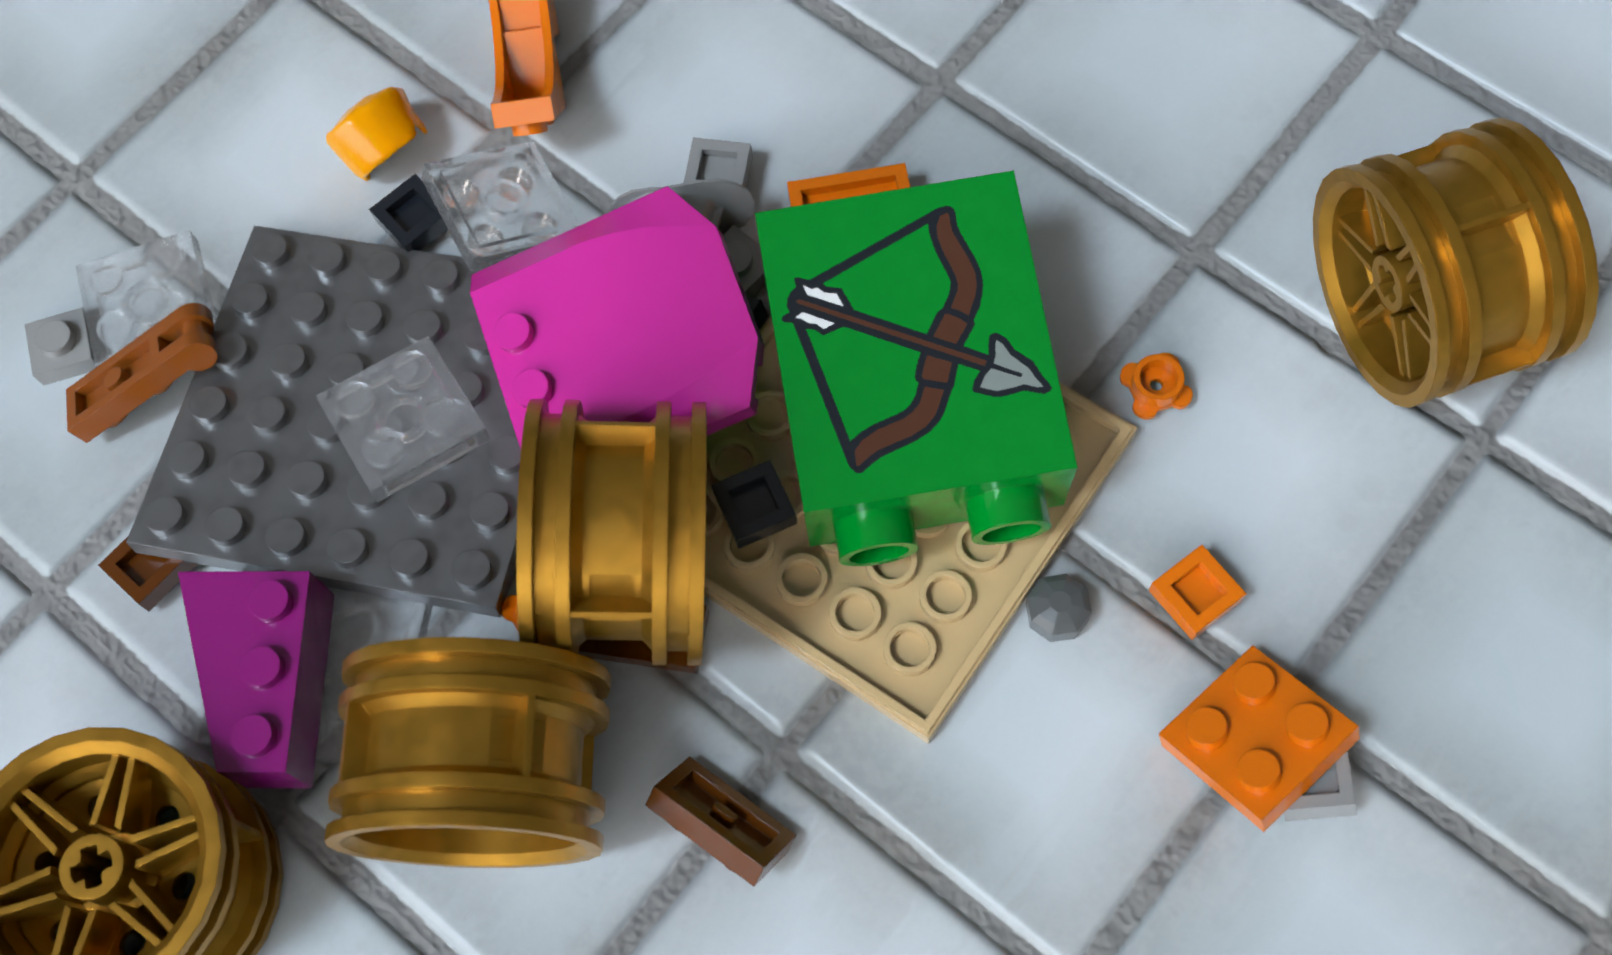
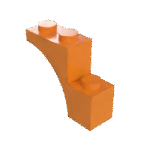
(526, 66)

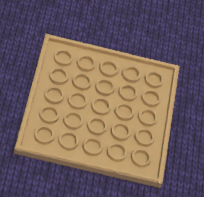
(895, 630)

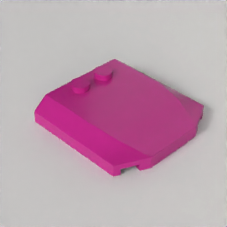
(624, 319)

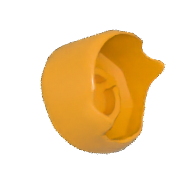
(374, 130)

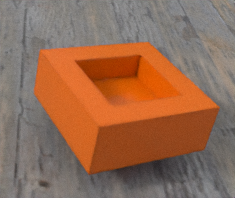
(1197, 592)

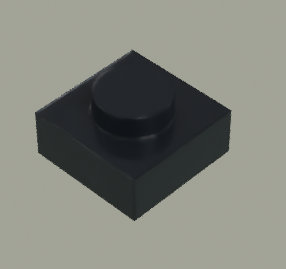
(409, 215)
(754, 504)

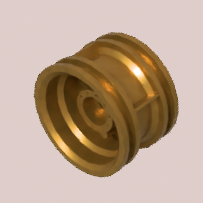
(1455, 261)
(612, 530)
(469, 754)
(121, 873)

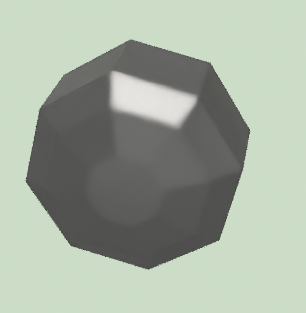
(1058, 608)

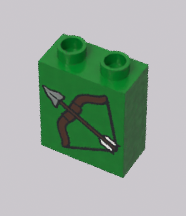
(916, 367)

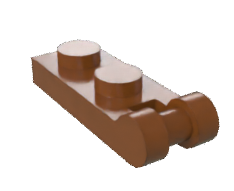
(141, 370)

